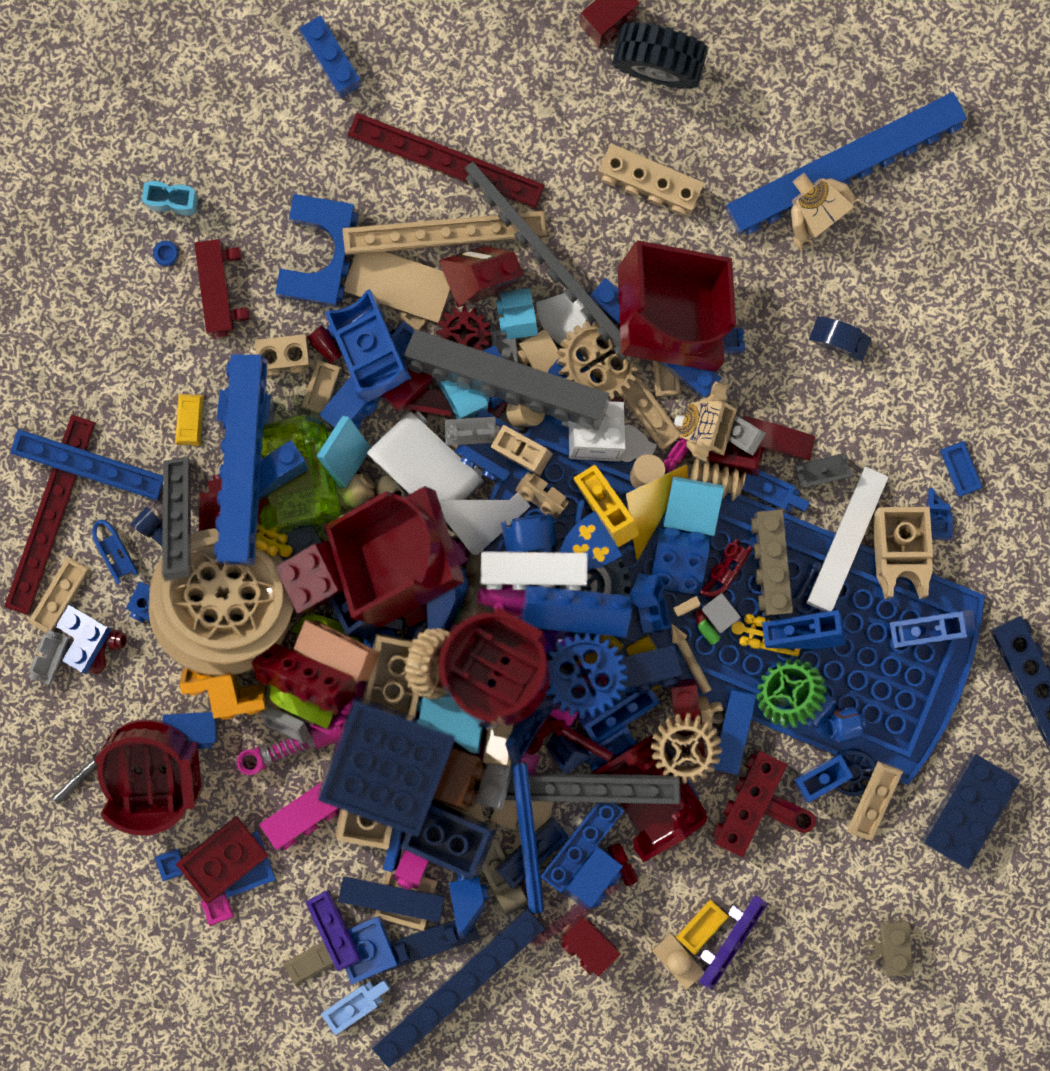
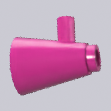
(505, 598)

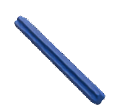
(528, 837)

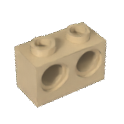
(282, 347)
(521, 450)

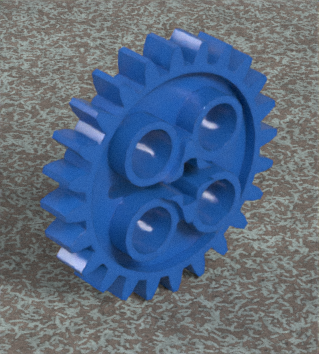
(606, 665)

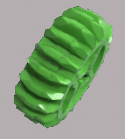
(772, 698)

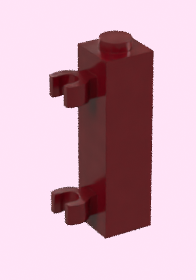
(214, 288)

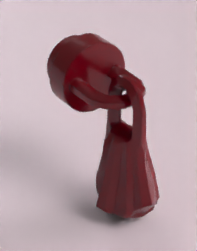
(116, 641)

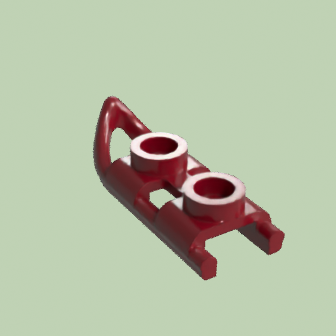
(721, 571)

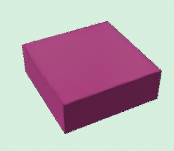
(217, 910)

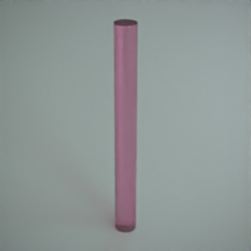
(566, 920)

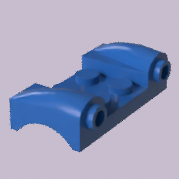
(367, 347)

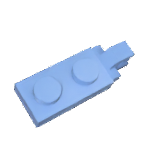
(354, 1006)

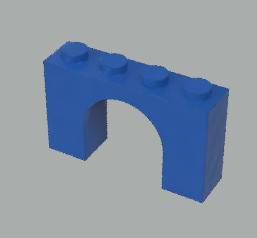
(322, 286)

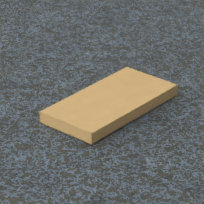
(399, 284)

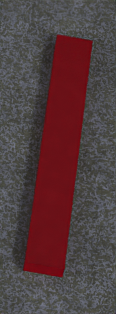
(442, 158)
(47, 522)

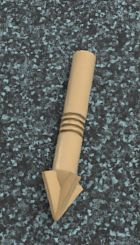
(679, 638)

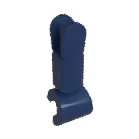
(148, 525)

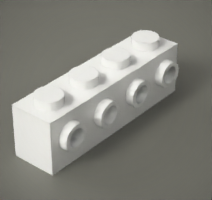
(534, 568)

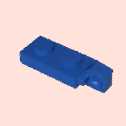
(774, 492)

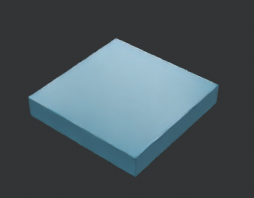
(343, 452)
(693, 506)

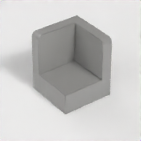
(720, 613)

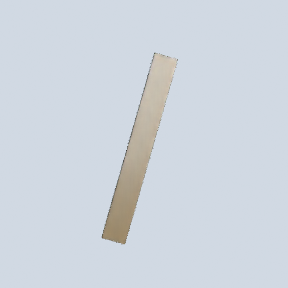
(436, 233)

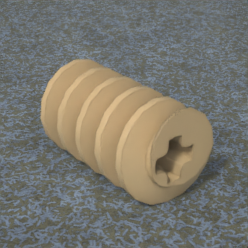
(732, 483)

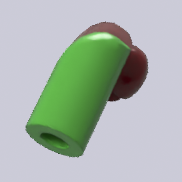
(705, 627)

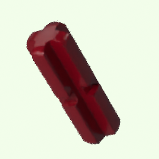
(628, 874)

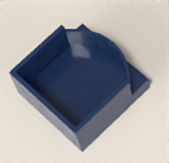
(385, 766)

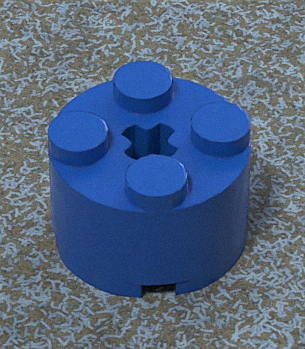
(529, 534)

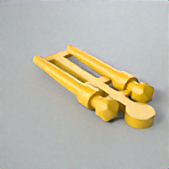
(271, 546)
(738, 628)

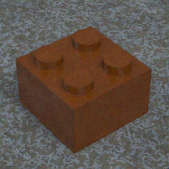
(460, 780)

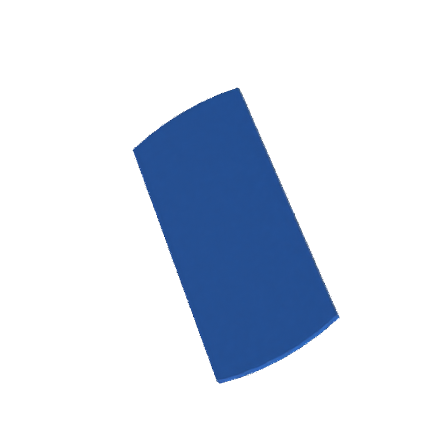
(899, 690)

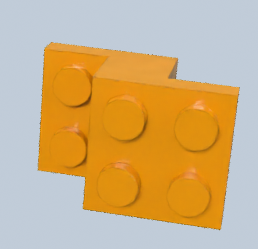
(224, 693)

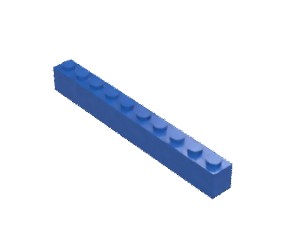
(850, 161)

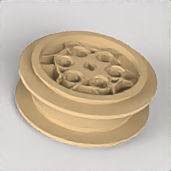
(223, 644)

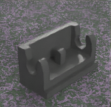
(823, 471)

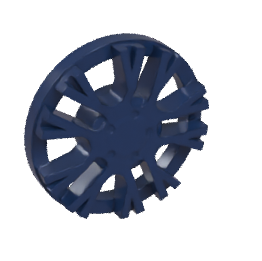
(856, 770)

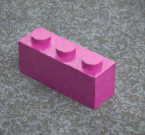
(297, 818)

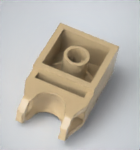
(900, 556)

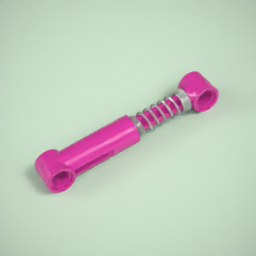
(267, 755)

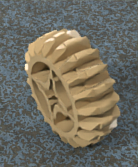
(424, 664)
(695, 756)

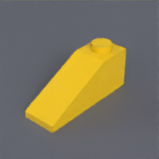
(607, 505)

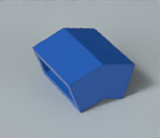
(647, 590)
(654, 617)

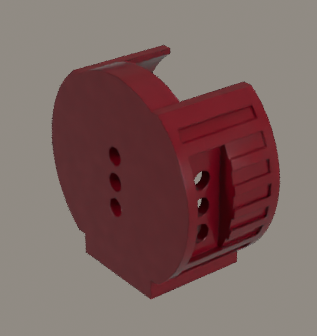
(475, 653)
(148, 800)

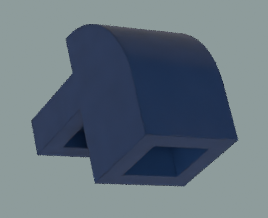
(840, 337)

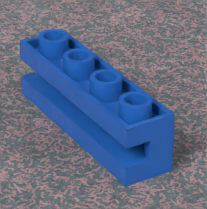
(581, 844)

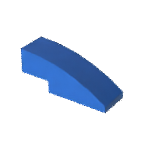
(735, 730)

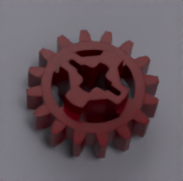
(474, 334)

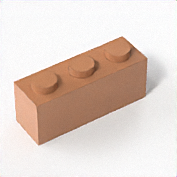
(336, 650)

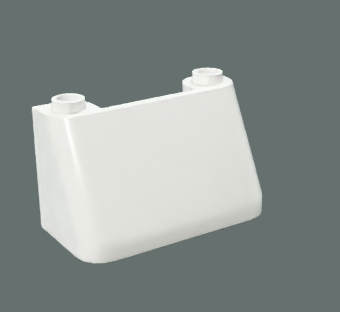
(420, 458)

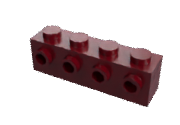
(304, 678)
(749, 804)

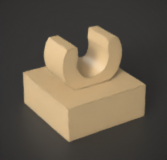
(707, 711)

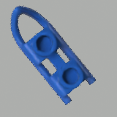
(110, 546)

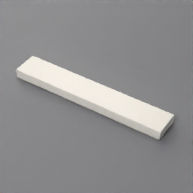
(847, 540)

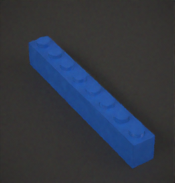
(241, 460)

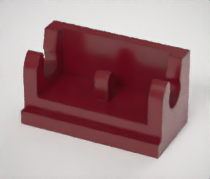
(738, 459)

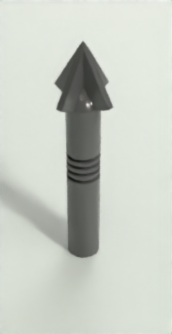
(76, 780)

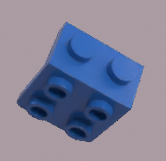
(484, 455)
(681, 559)

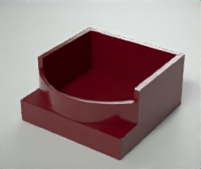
(675, 305)
(393, 555)

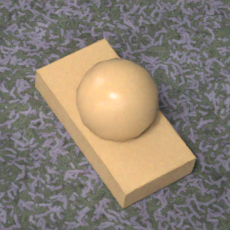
(678, 961)

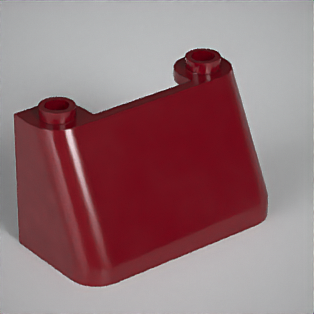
(658, 824)

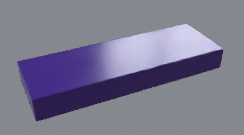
(333, 930)

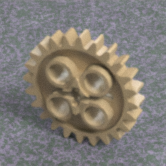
(585, 341)

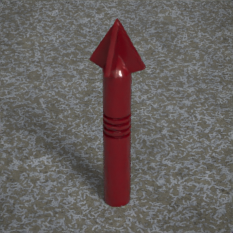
(561, 729)

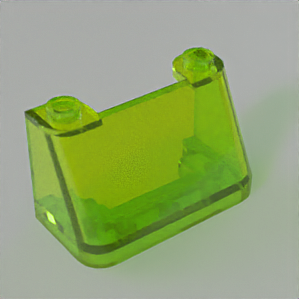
(313, 494)

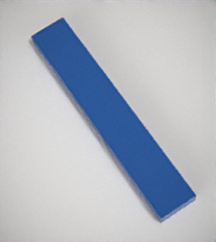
(87, 464)

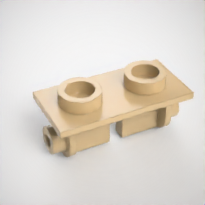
(531, 490)

